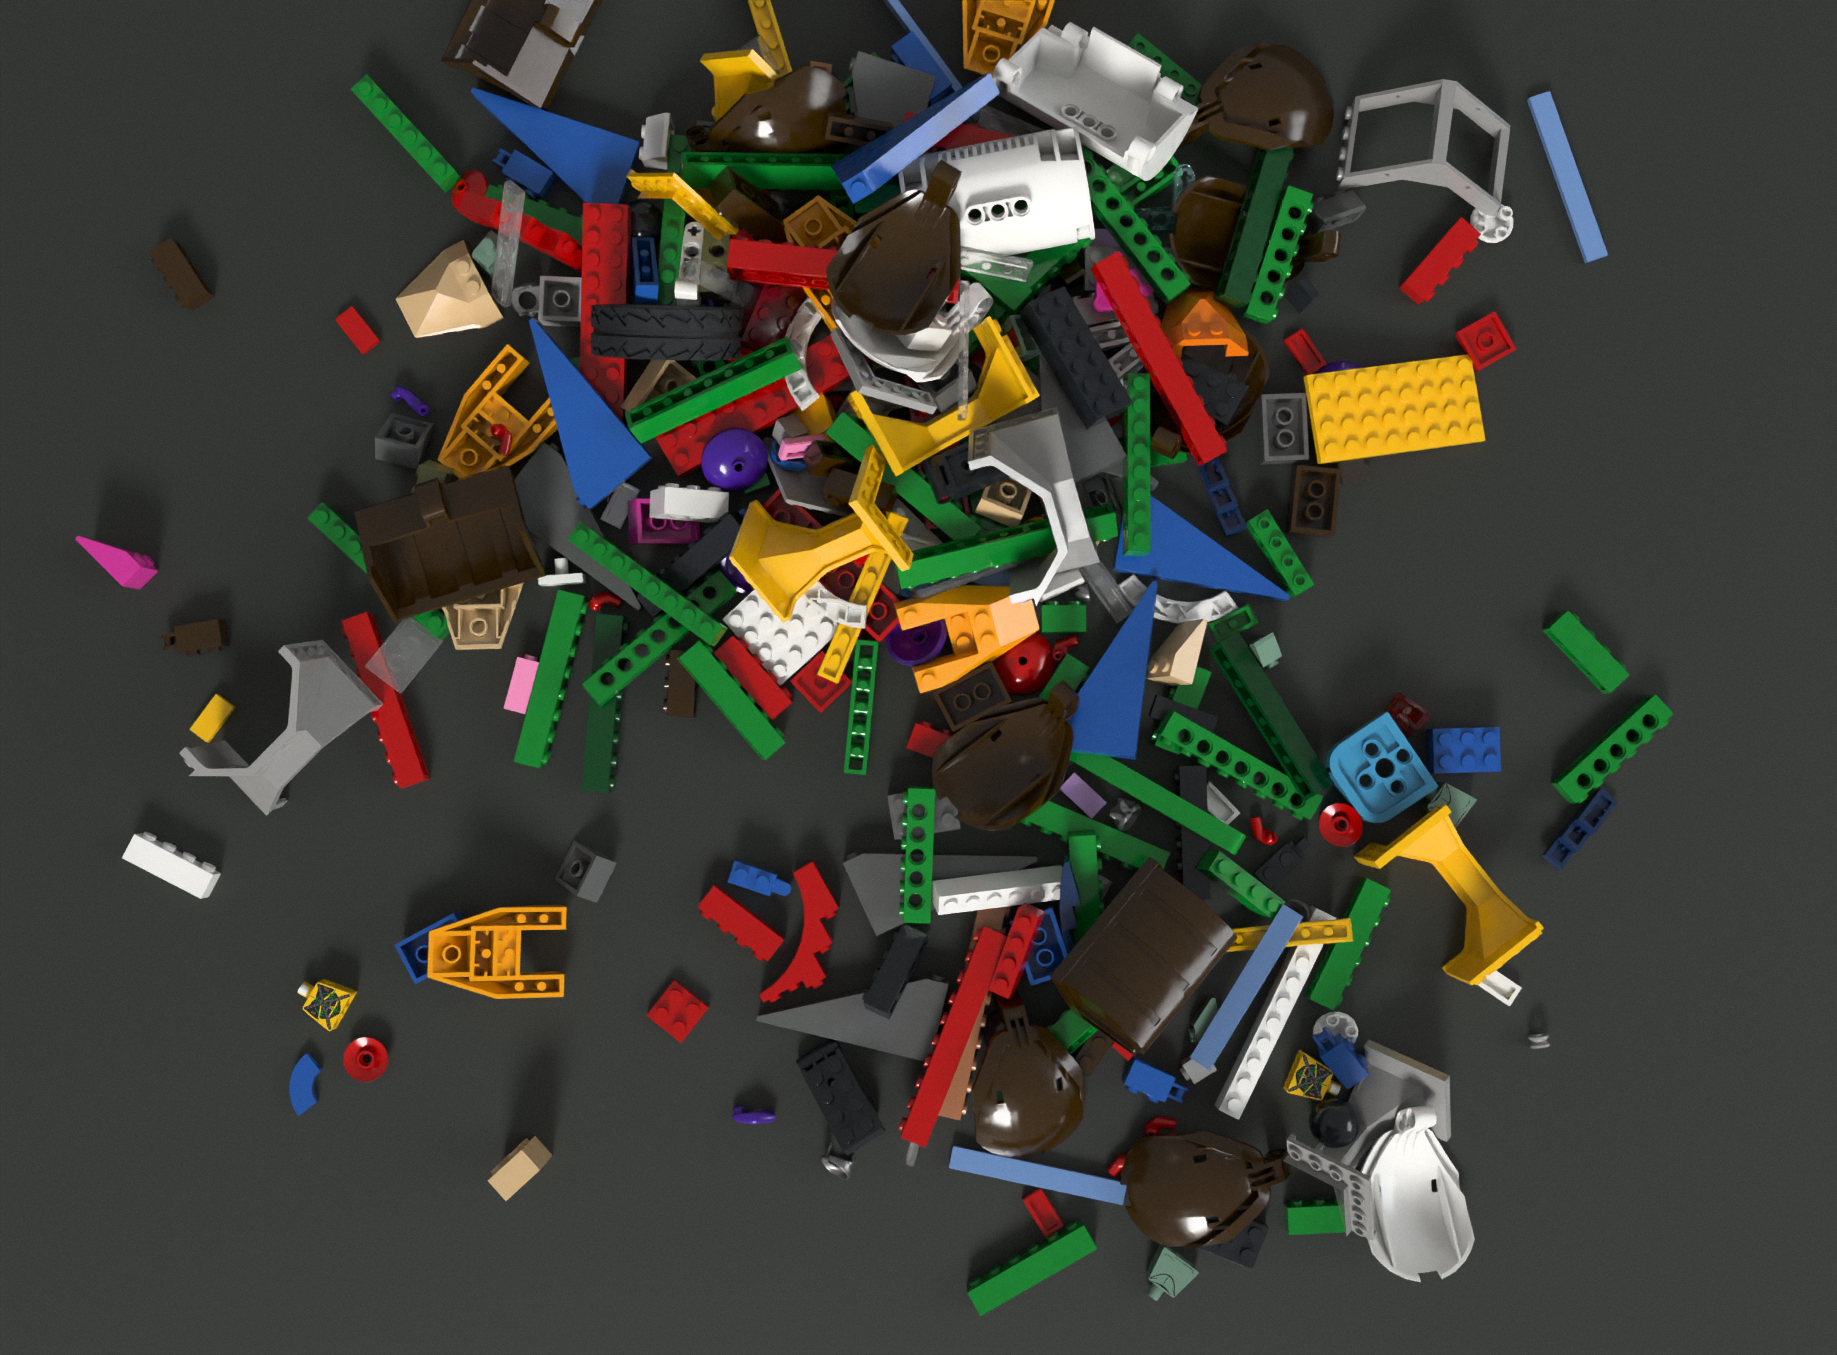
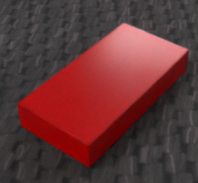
(358, 330)
(1305, 352)
(1043, 1211)

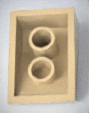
(1004, 502)
(1178, 655)

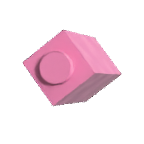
(521, 684)

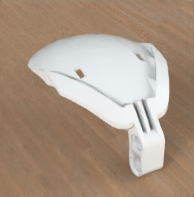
(917, 364)
(1414, 1225)

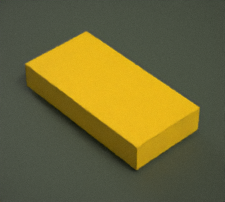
(212, 718)

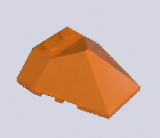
(1201, 320)

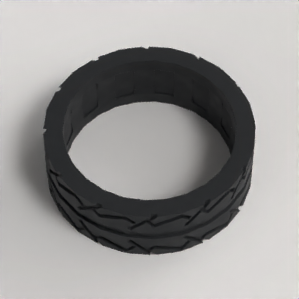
(665, 332)

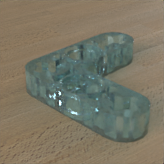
(1170, 221)

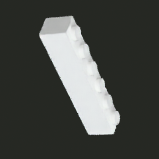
(996, 890)

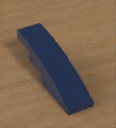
(1221, 496)
(1579, 829)
(1068, 899)

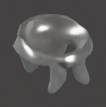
(532, 287)
(839, 1167)

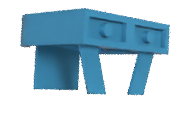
(1350, 761)

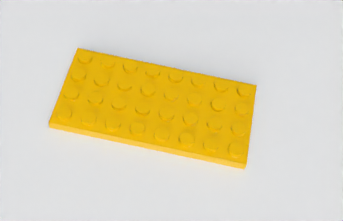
(1394, 408)

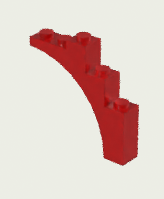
(532, 232)
(806, 966)

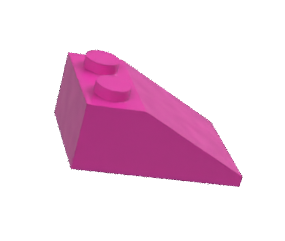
(655, 530)
(124, 566)

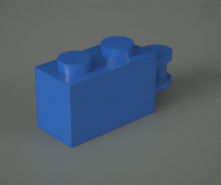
(525, 173)
(758, 879)
(1341, 1058)
(1152, 1081)

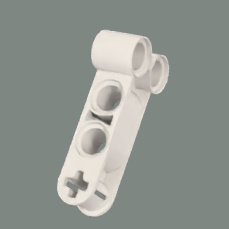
(686, 290)

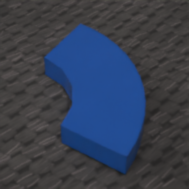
(302, 1084)

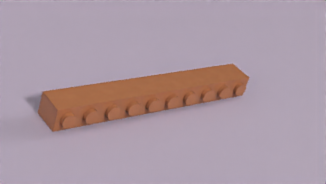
(954, 1102)

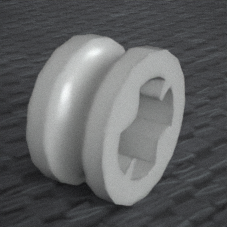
(1539, 1040)

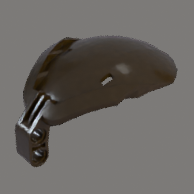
(1260, 86)
(794, 123)
(1206, 225)
(891, 282)
(1249, 370)
(992, 778)
(1024, 1066)
(1177, 1195)

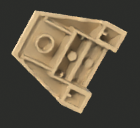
(448, 296)
(483, 619)

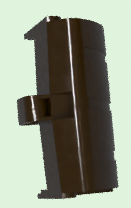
(520, 44)
(447, 543)
(1142, 958)

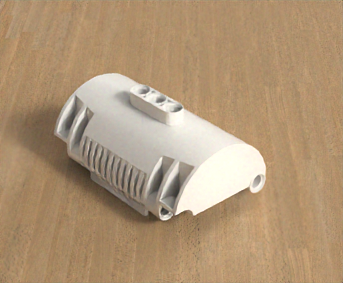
(1102, 90)
(1032, 167)

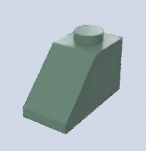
(1266, 650)
(1203, 1019)

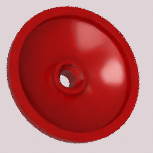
(1032, 675)

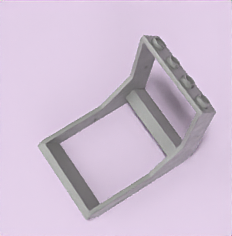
(1435, 170)

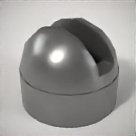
(1081, 593)

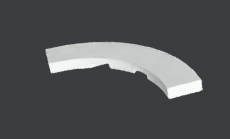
(799, 335)
(836, 608)
(1179, 611)

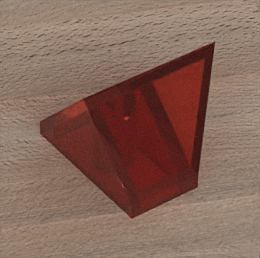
(1407, 714)

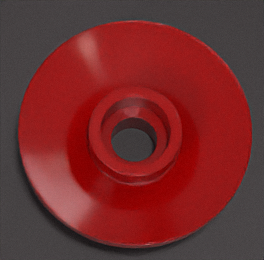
(470, 181)
(1333, 831)
(355, 1061)

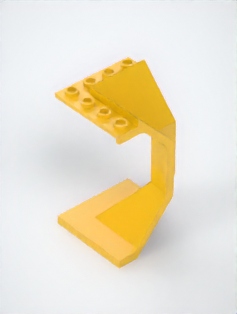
(733, 76)
(1001, 389)
(790, 559)
(1493, 923)

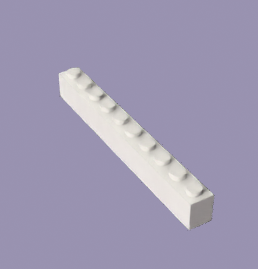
(1269, 1024)

